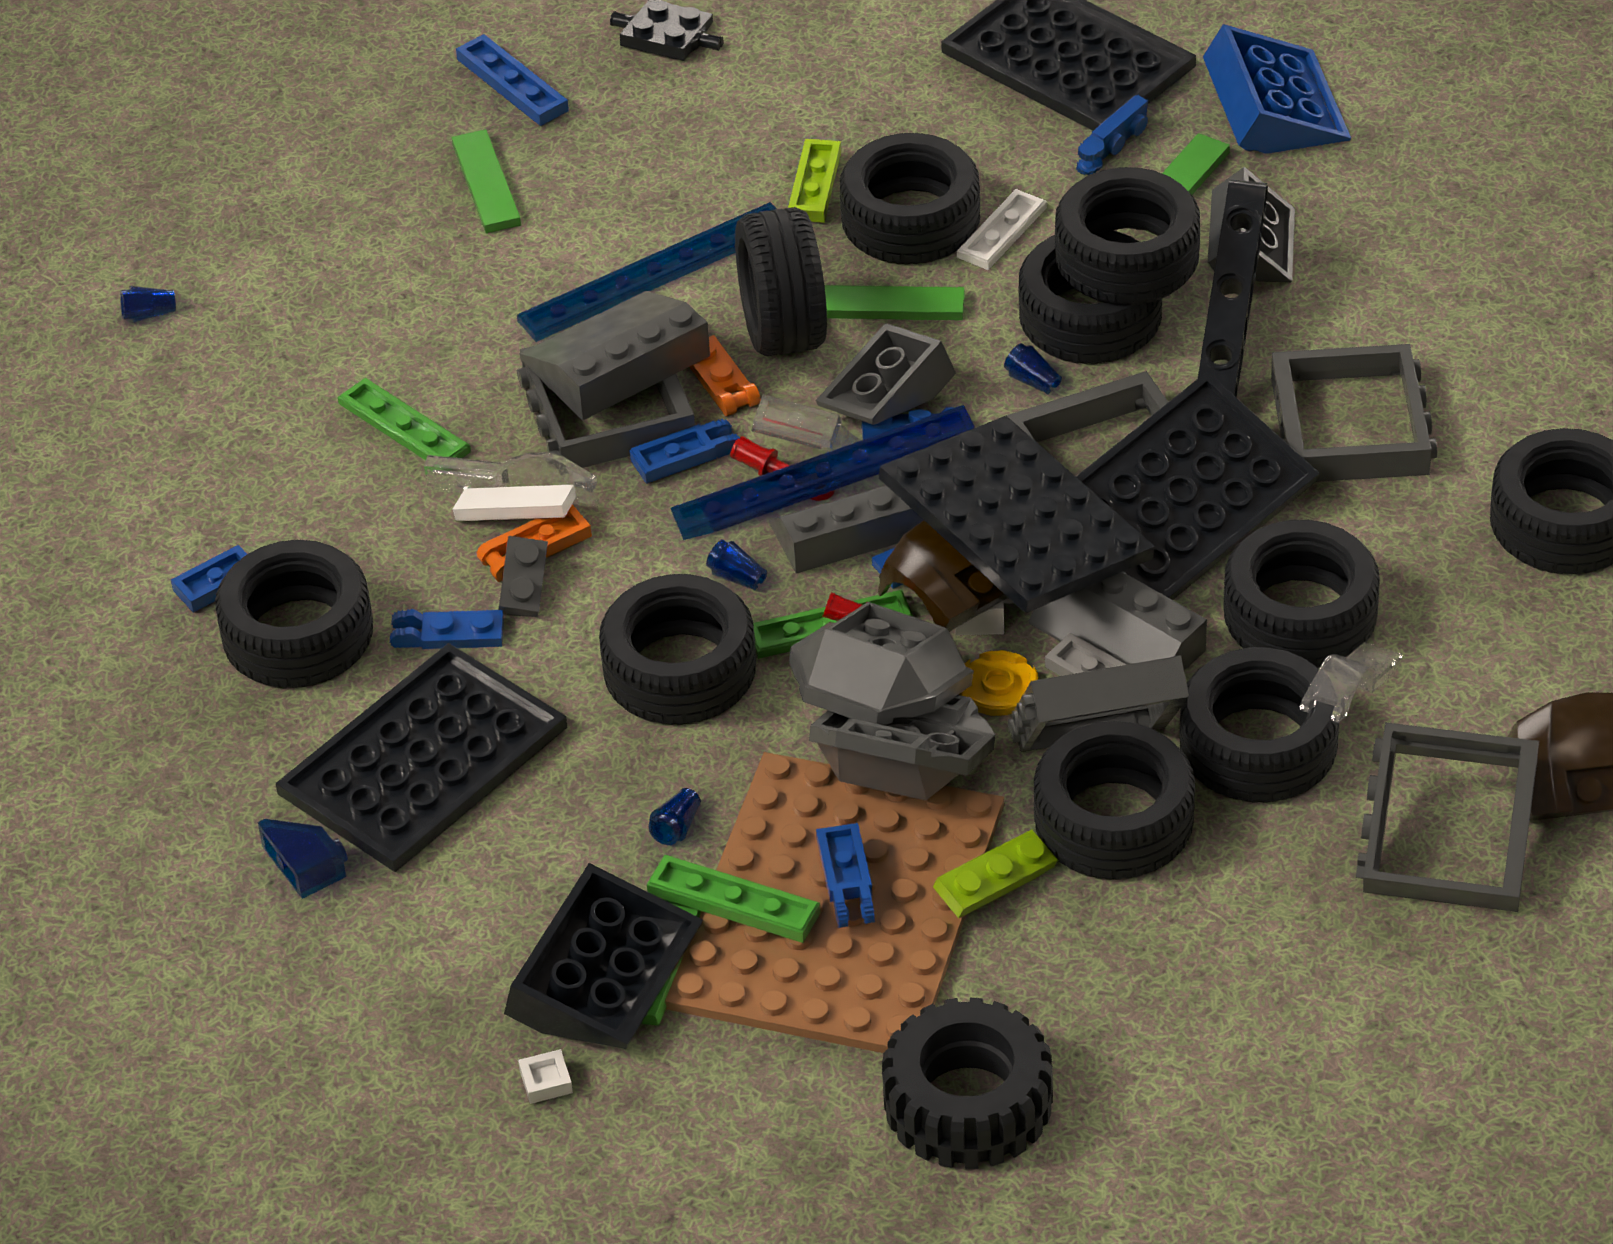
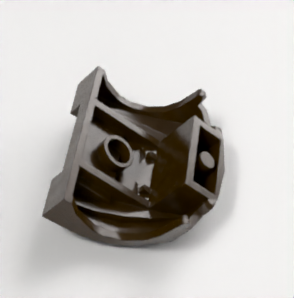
(940, 577)
(1573, 755)

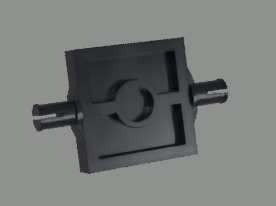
(666, 29)

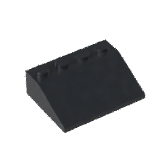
(601, 961)

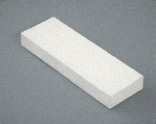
(1001, 229)
(514, 503)

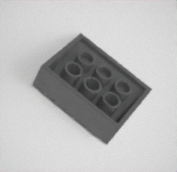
(620, 352)

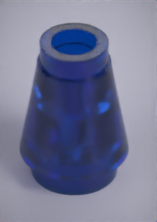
(144, 302)
(1031, 368)
(735, 565)
(674, 817)

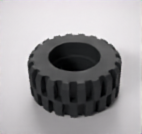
(967, 1126)

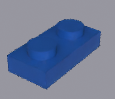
(200, 584)

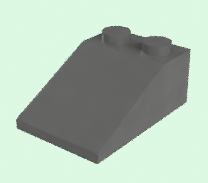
(889, 376)

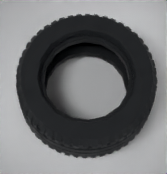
(915, 231)
(1127, 271)
(781, 281)
(1075, 329)
(1549, 537)
(1301, 553)
(294, 653)
(680, 690)
(1252, 767)
(1112, 844)

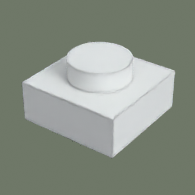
(545, 1076)

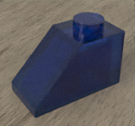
(303, 854)

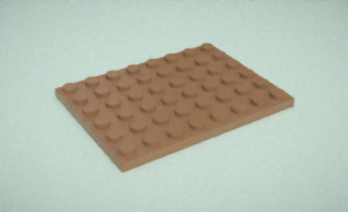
(843, 981)

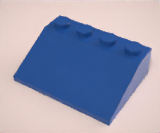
(1272, 92)

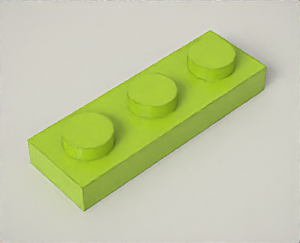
(815, 177)
(994, 873)

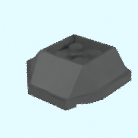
(879, 666)
(910, 754)

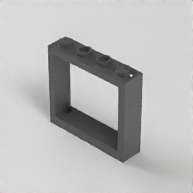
(1353, 362)
(1090, 407)
(611, 443)
(1133, 693)
(1460, 747)

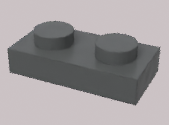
(523, 576)

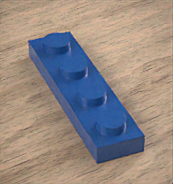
(512, 80)

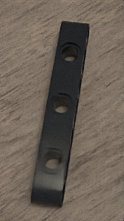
(1234, 274)

